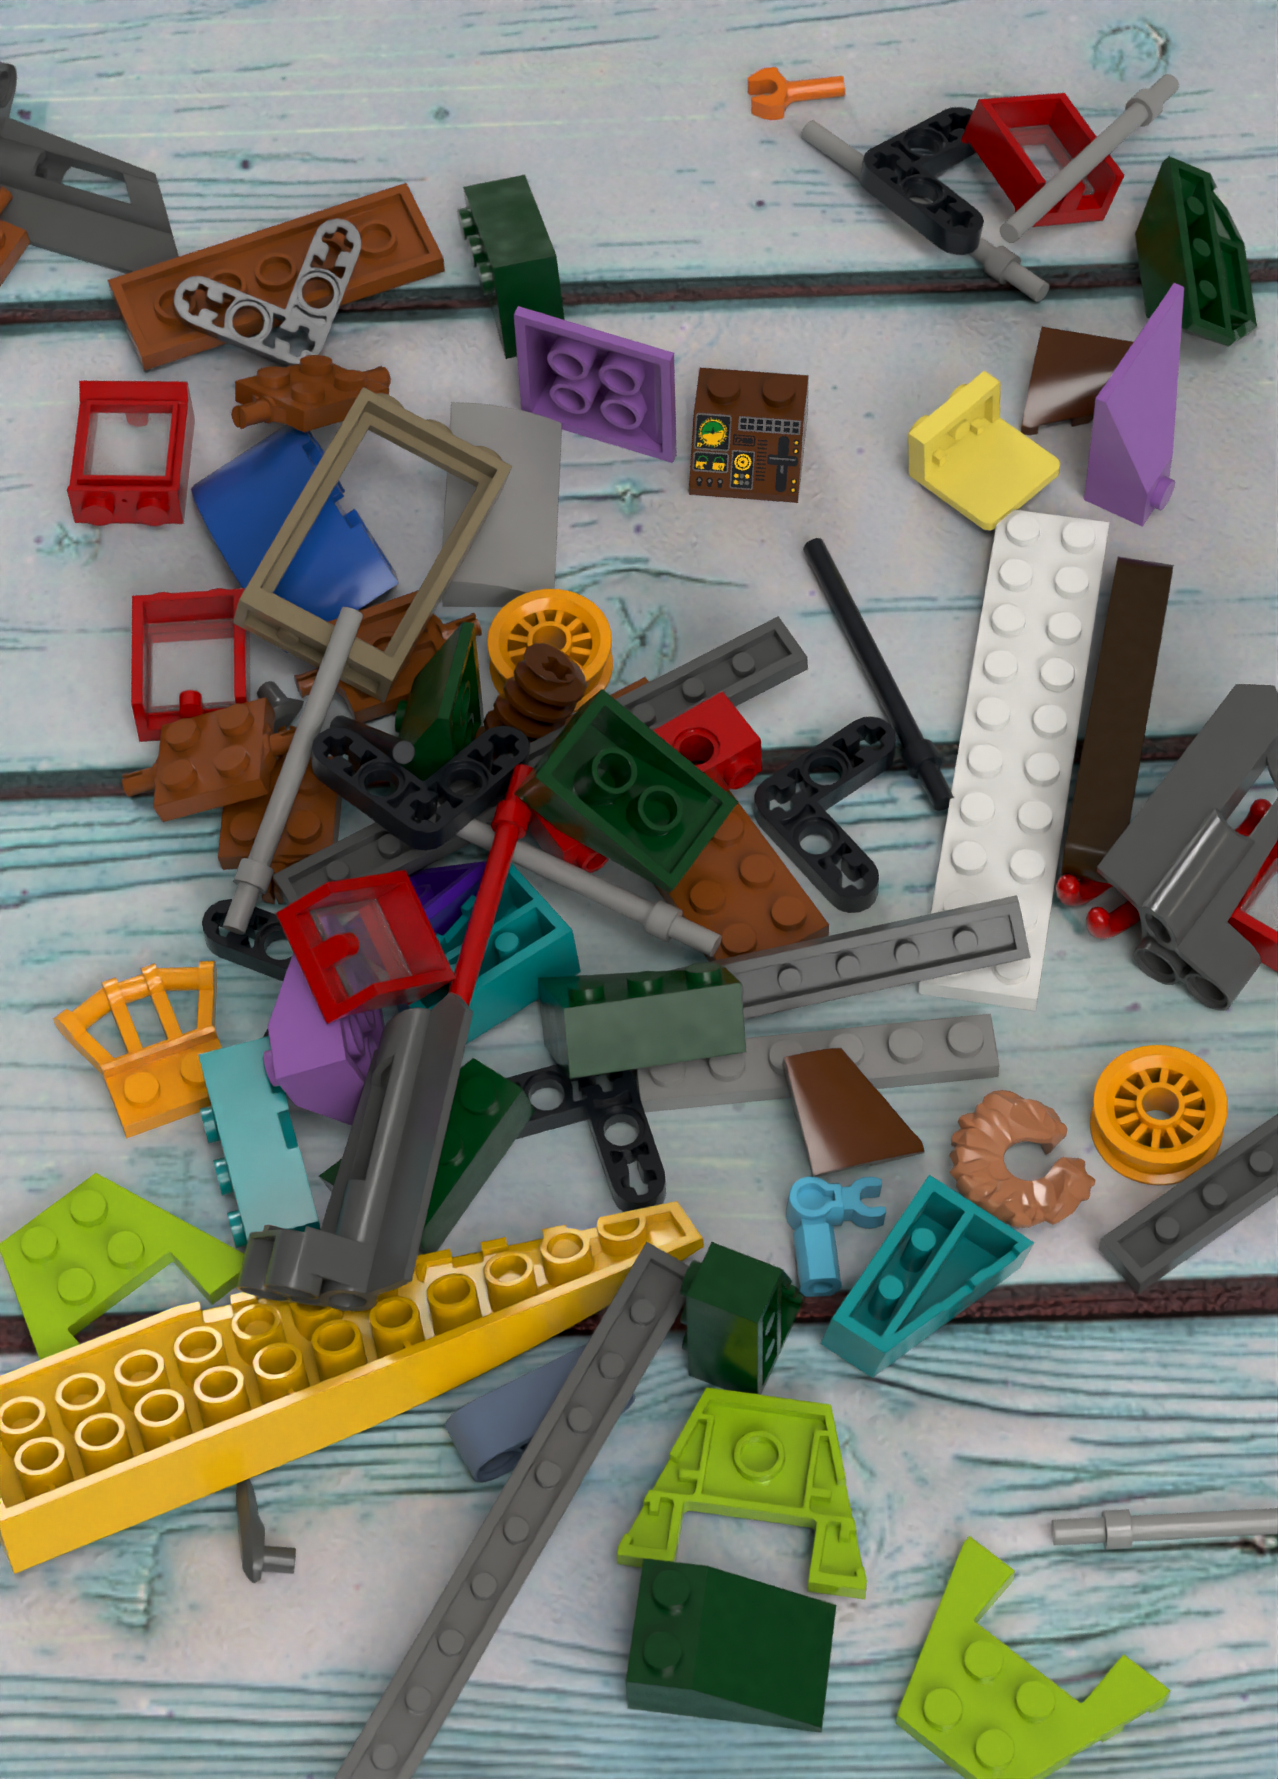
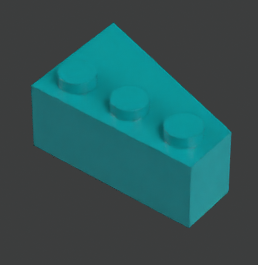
(524, 945)
(257, 1143)

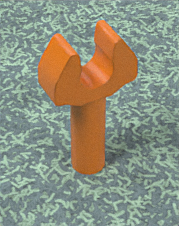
(785, 92)

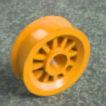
(559, 620)
(1121, 1111)

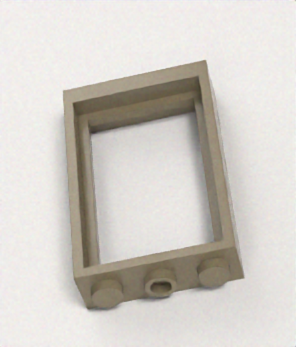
(308, 635)

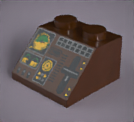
(748, 435)

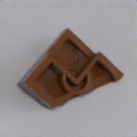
(1069, 376)
(843, 1114)

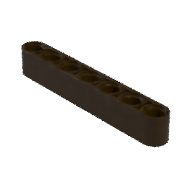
(1117, 715)

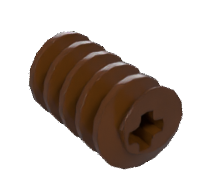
(538, 694)

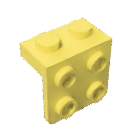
(976, 456)

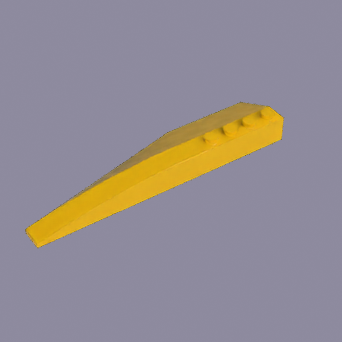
(259, 1382)

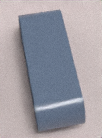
(500, 1424)

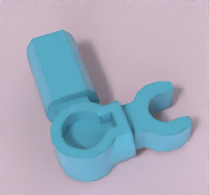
(812, 1213)

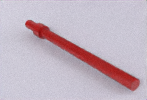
(509, 825)

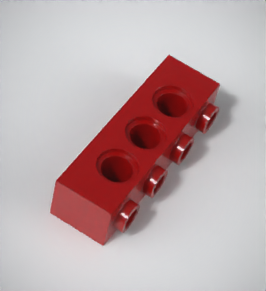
(706, 733)

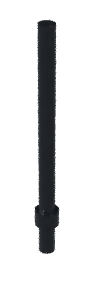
(918, 753)

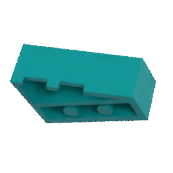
(922, 1277)

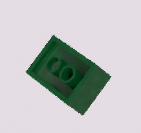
(442, 705)
(626, 793)
(728, 1648)

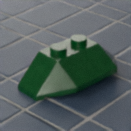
(1195, 243)

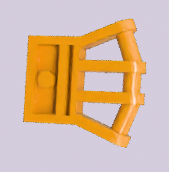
(155, 1081)

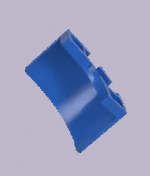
(249, 503)

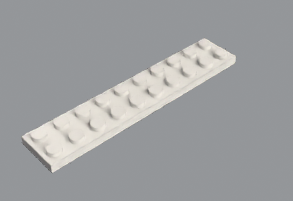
(1020, 739)

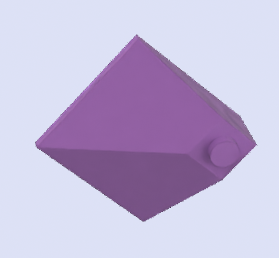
(597, 383)
(1137, 421)
(315, 1061)

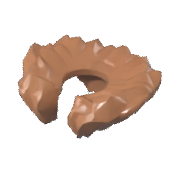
(981, 1169)

